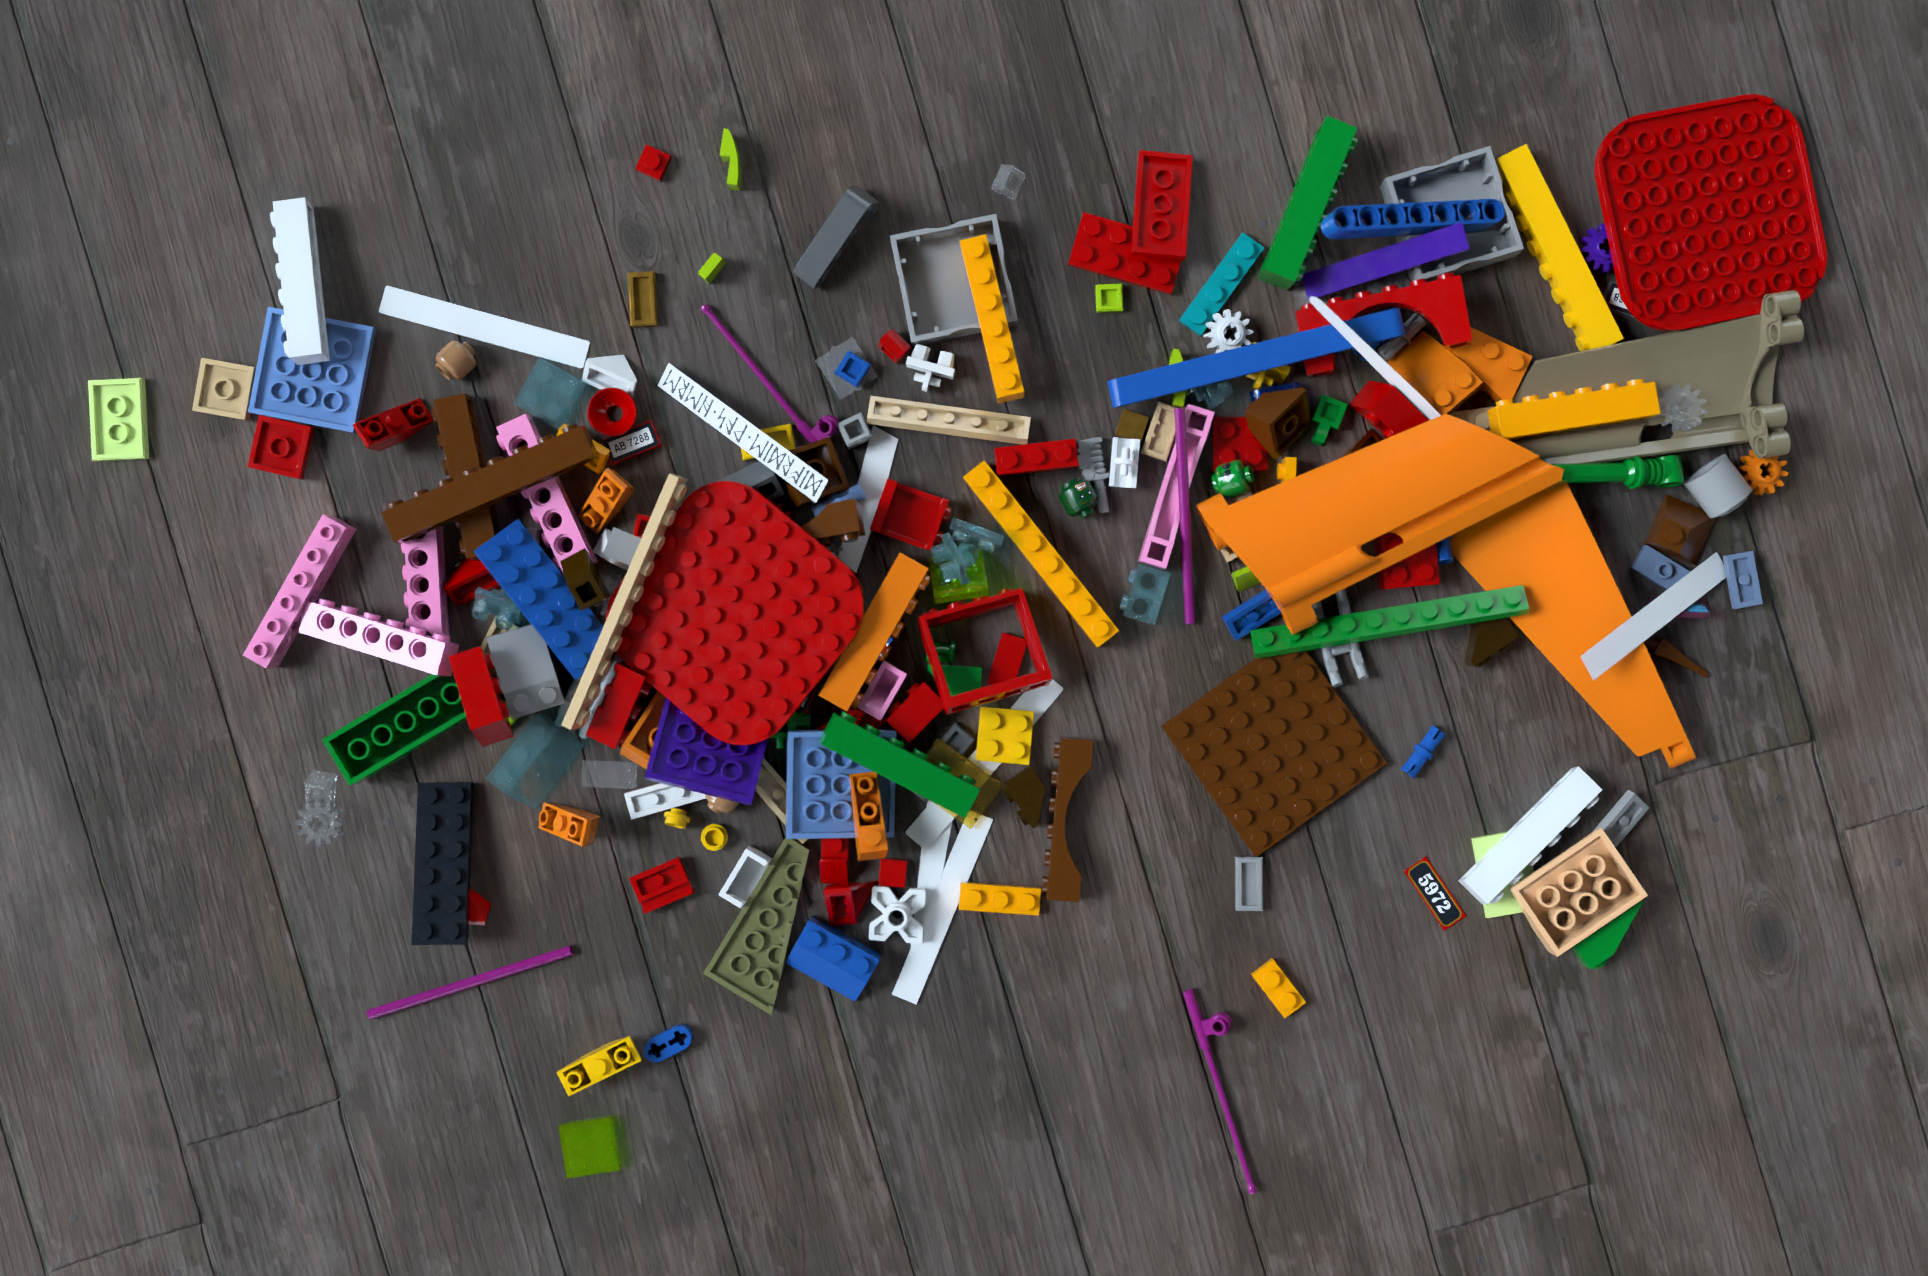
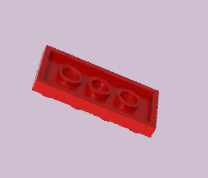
(1161, 205)
(1105, 249)

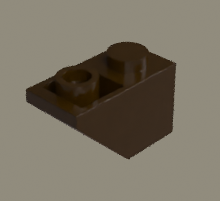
(584, 580)
(1488, 638)
(1028, 793)

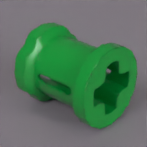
(945, 652)

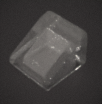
(319, 786)

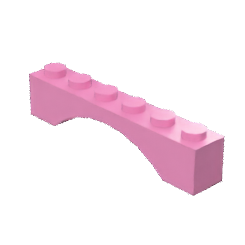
(1165, 516)

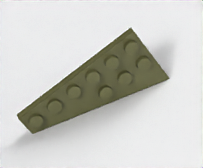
(757, 942)

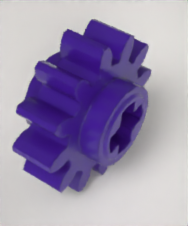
(1592, 250)

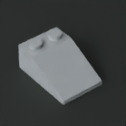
(525, 671)

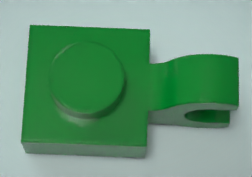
(1328, 416)

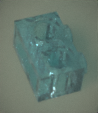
(1152, 597)

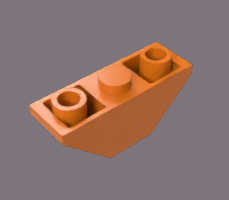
(605, 500)
(569, 823)

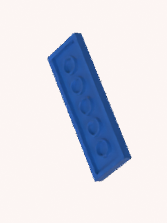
(541, 595)

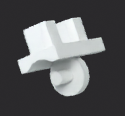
(919, 362)
(1124, 462)

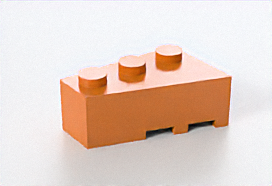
(1495, 364)

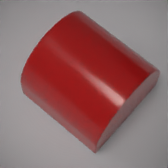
(894, 346)

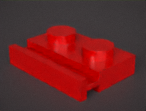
(661, 884)

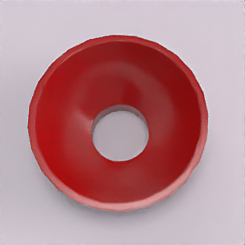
(600, 405)

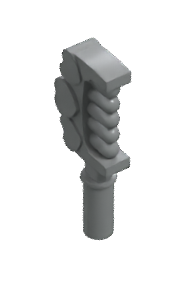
(1091, 463)

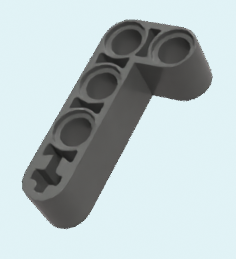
(850, 212)

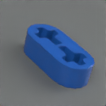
(671, 1048)

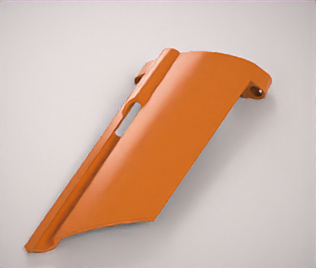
(1418, 484)

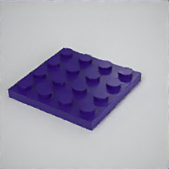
(701, 763)

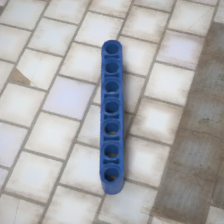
(1402, 223)

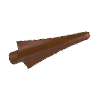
(1663, 649)

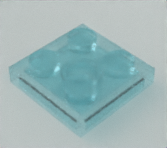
(550, 393)
(965, 531)

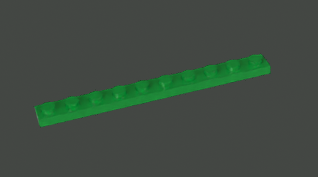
(1392, 621)

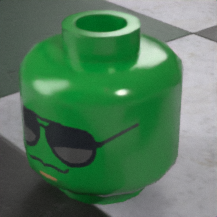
(1232, 479)

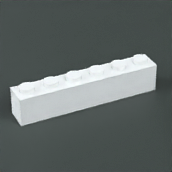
(300, 281)
(1530, 836)

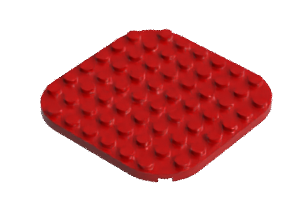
(1709, 211)
(740, 614)

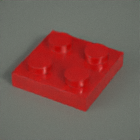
(1235, 441)
(280, 447)

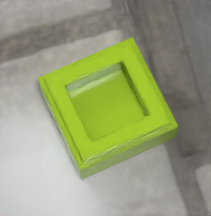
(711, 267)
(1109, 298)

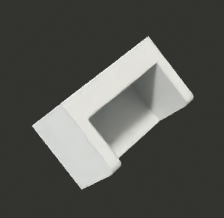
(745, 876)

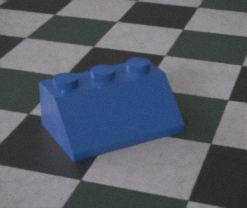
(833, 958)

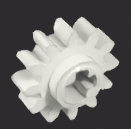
(1219, 328)

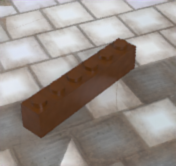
(463, 451)

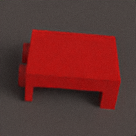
(910, 515)

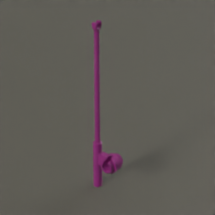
(820, 431)
(1208, 1027)

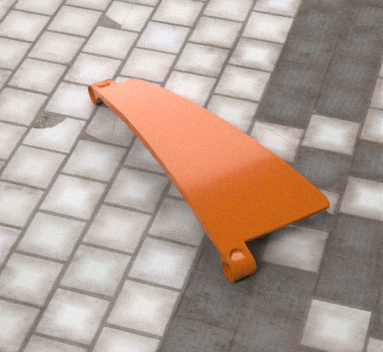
(1571, 609)

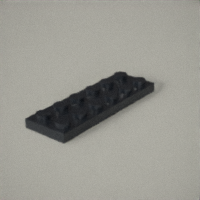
(442, 863)

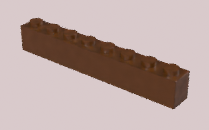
(490, 484)

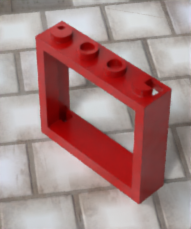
(981, 605)

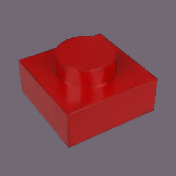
(653, 163)

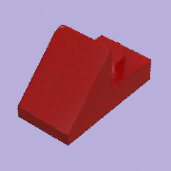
(834, 860)

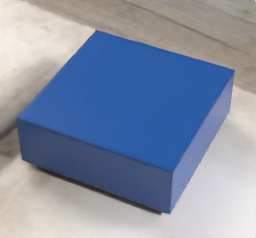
(852, 369)

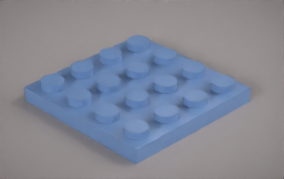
(313, 393)
(821, 791)

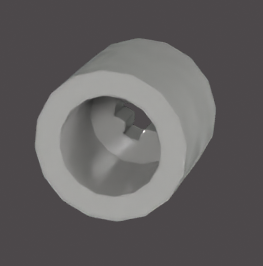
(1718, 487)

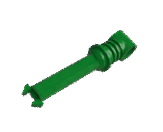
(1632, 472)

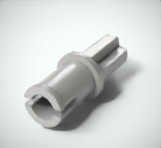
(1392, 346)

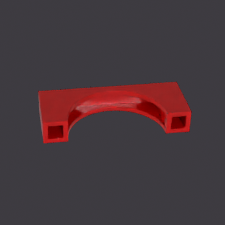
(1436, 300)

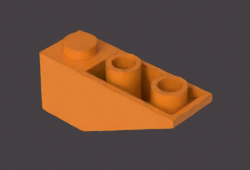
(868, 816)

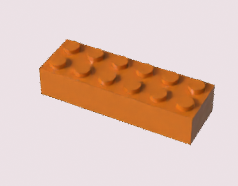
(879, 623)

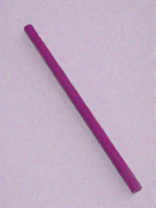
(1184, 513)
(469, 982)

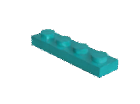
(1221, 284)

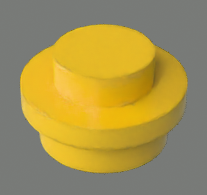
(676, 818)
(714, 837)

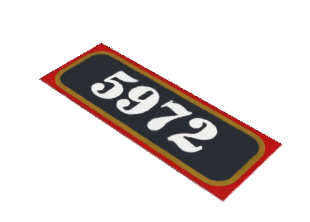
(1434, 893)

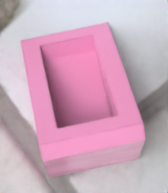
(882, 690)

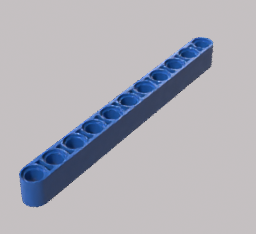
(1252, 358)

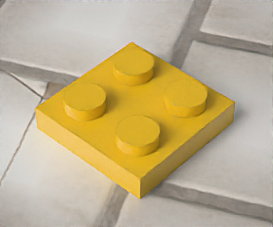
(1004, 735)

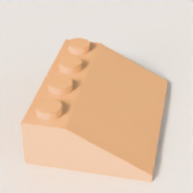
(1577, 892)

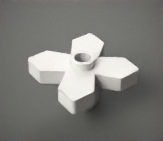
(886, 924)

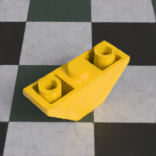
(599, 1065)

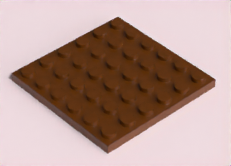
(1273, 746)

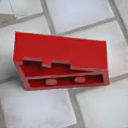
(1386, 409)
(481, 696)
(619, 706)

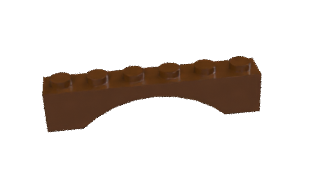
(837, 522)
(1074, 762)

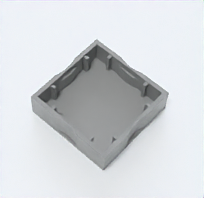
(1460, 178)
(936, 282)

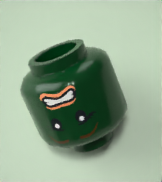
(1078, 498)

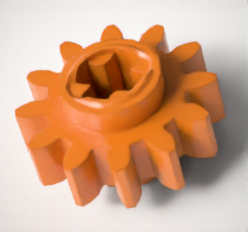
(1771, 471)

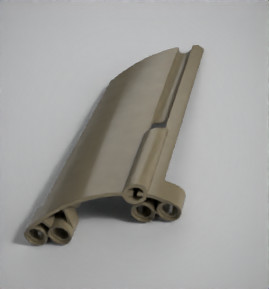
(1725, 360)

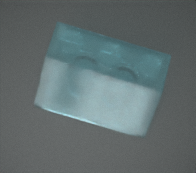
(535, 761)

